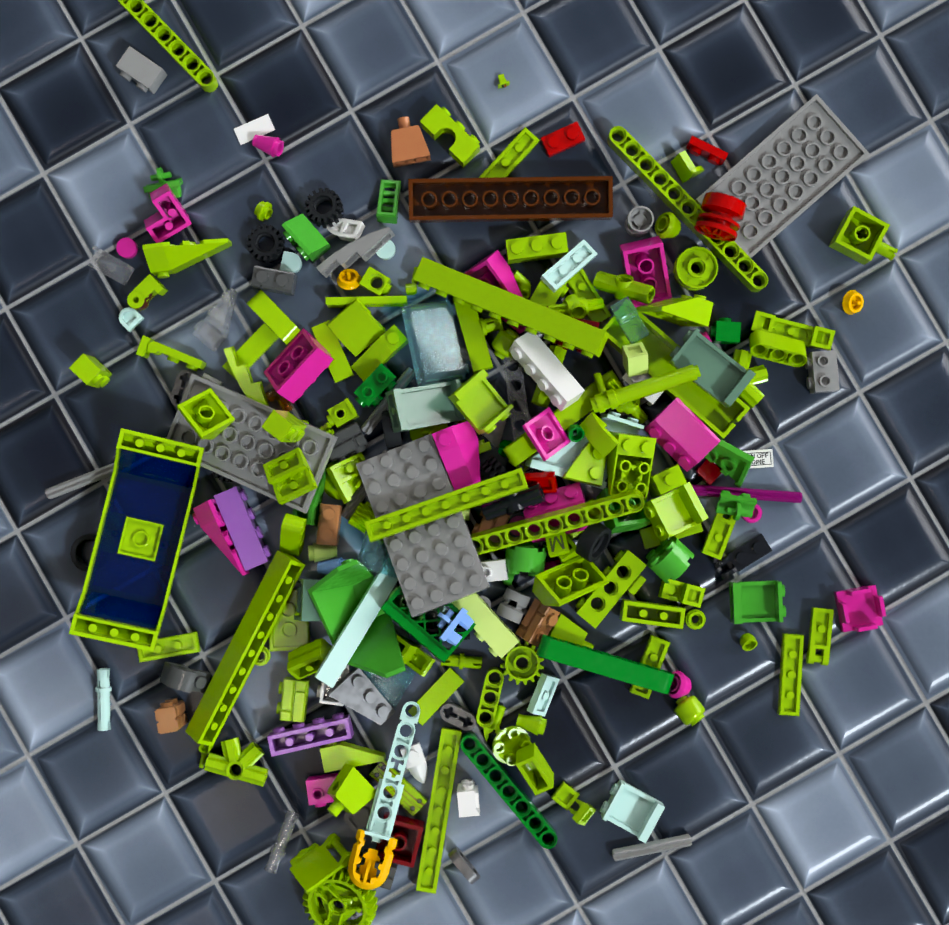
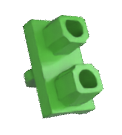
(175, 184)
(735, 505)

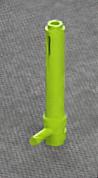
(613, 398)

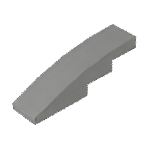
(363, 247)

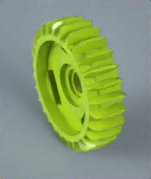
(342, 889)

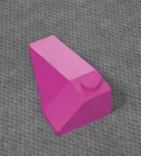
(498, 273)
(460, 454)
(212, 523)

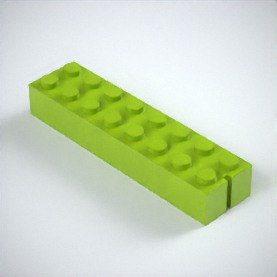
(702, 404)

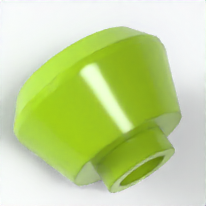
(667, 225)

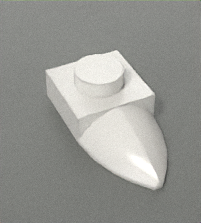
(347, 229)
(416, 762)

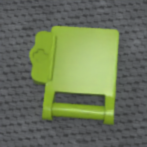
(317, 864)

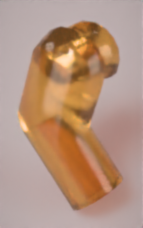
(283, 402)

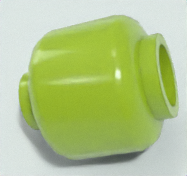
(503, 342)
(689, 710)

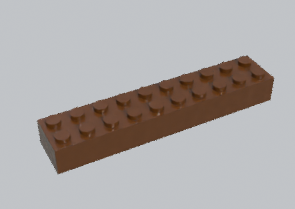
(510, 199)

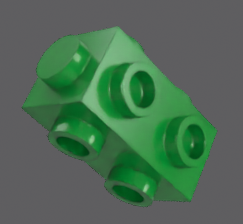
(372, 389)

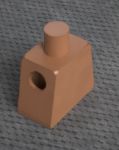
(408, 144)

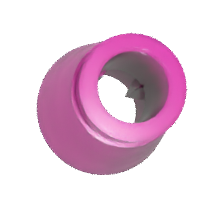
(271, 145)

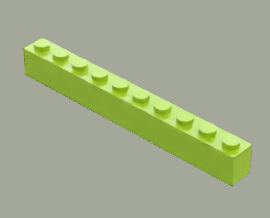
(511, 307)
(244, 648)

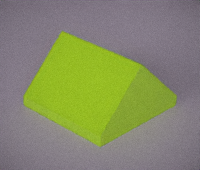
(206, 414)

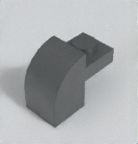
(183, 678)

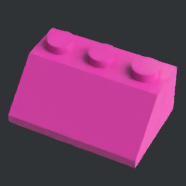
(298, 366)
(682, 434)
(565, 497)

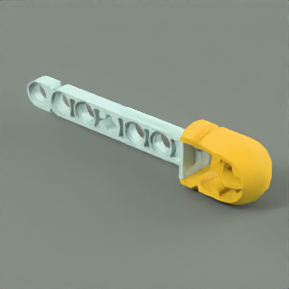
(378, 827)

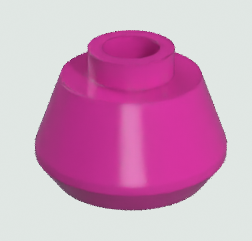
(680, 685)

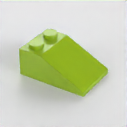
(681, 311)

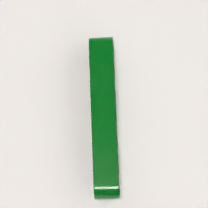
(605, 664)
(510, 799)

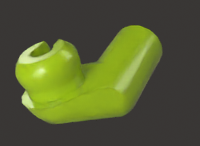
(523, 283)

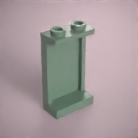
(719, 373)
(423, 406)

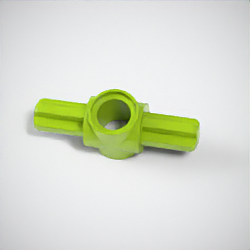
(578, 306)
(630, 407)

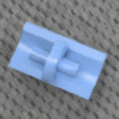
(449, 634)

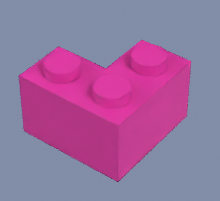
(170, 215)

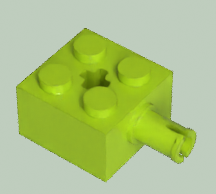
(870, 238)

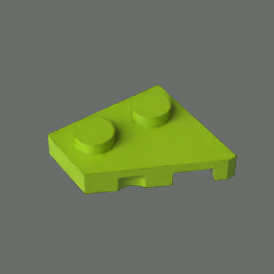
(587, 467)
(346, 476)

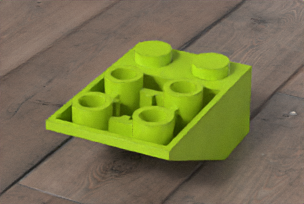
(630, 463)

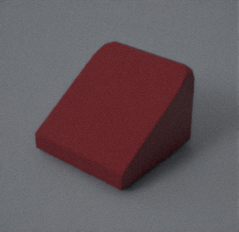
(708, 472)

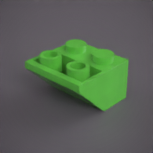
(309, 240)

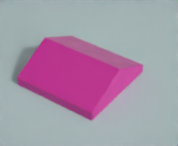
(546, 433)

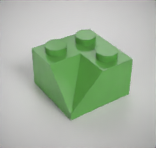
(627, 522)

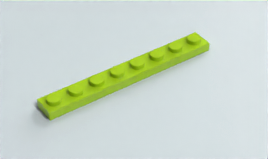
(446, 505)
(438, 810)

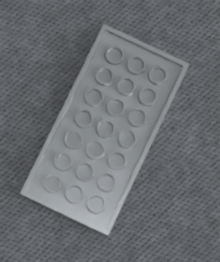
(789, 172)
(246, 446)
(438, 558)

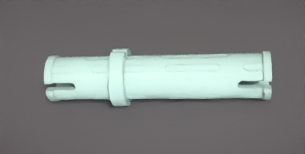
(103, 699)

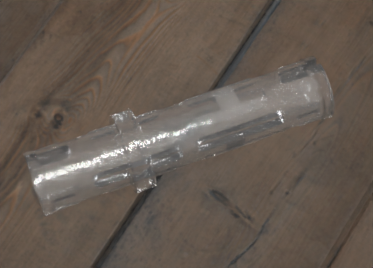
(278, 850)

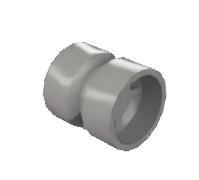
(639, 221)
(509, 611)

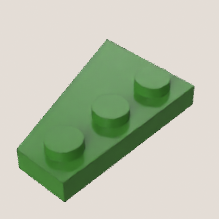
(731, 461)

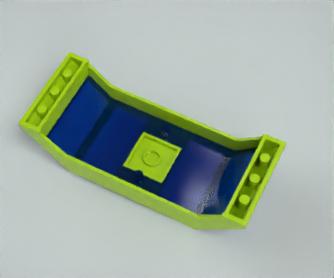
(138, 540)

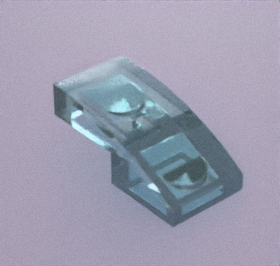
(629, 320)

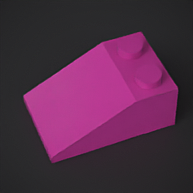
(647, 264)

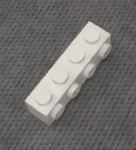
(546, 370)

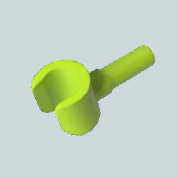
(411, 288)
(204, 749)

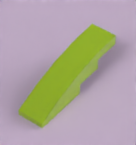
(244, 378)

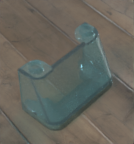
(434, 342)

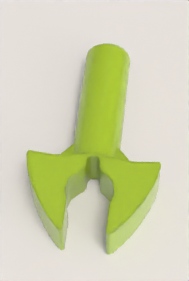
(496, 724)

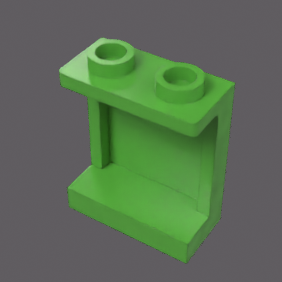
(756, 601)

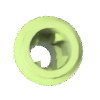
(321, 552)

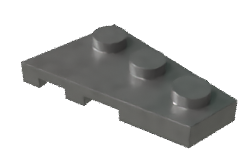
(362, 696)

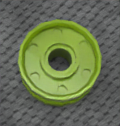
(686, 277)

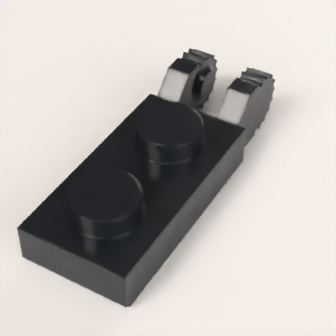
(744, 555)

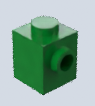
(725, 332)

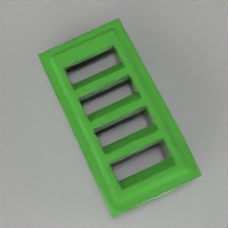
(388, 214)

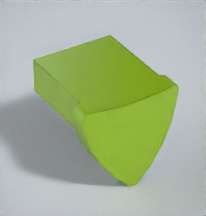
(685, 167)

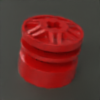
(720, 216)

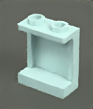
(632, 810)

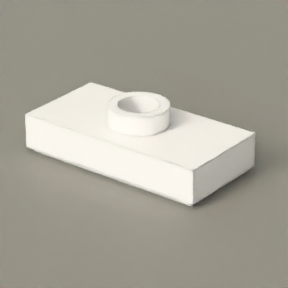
(495, 570)

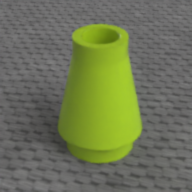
(532, 723)

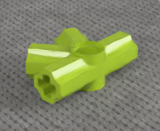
(751, 394)
(245, 759)

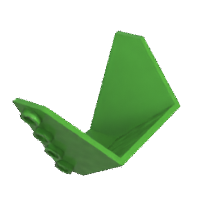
(336, 600)

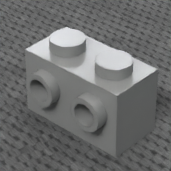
(141, 70)
(822, 372)

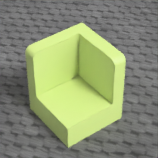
(635, 359)

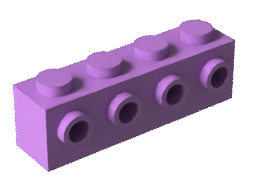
(242, 527)
(310, 735)

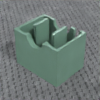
(305, 605)

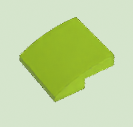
(356, 327)
(290, 476)

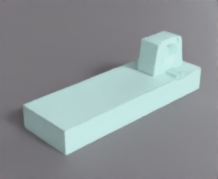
(568, 266)

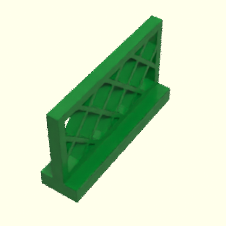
(418, 632)

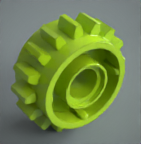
(522, 673)

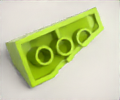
(170, 258)

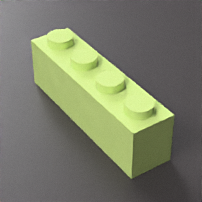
(488, 625)

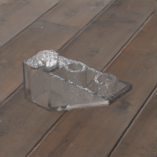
(217, 323)

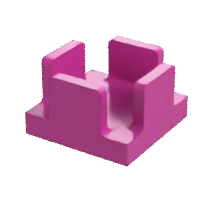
(860, 608)

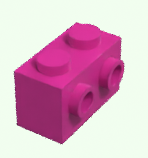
(318, 787)

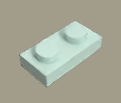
(543, 694)

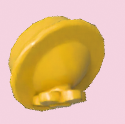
(348, 279)
(852, 302)

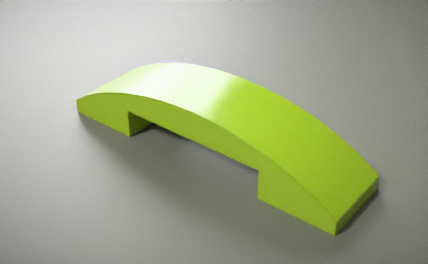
(813, 337)

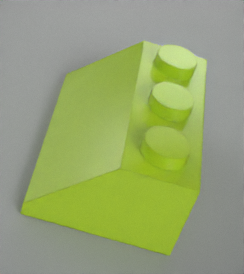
(568, 582)

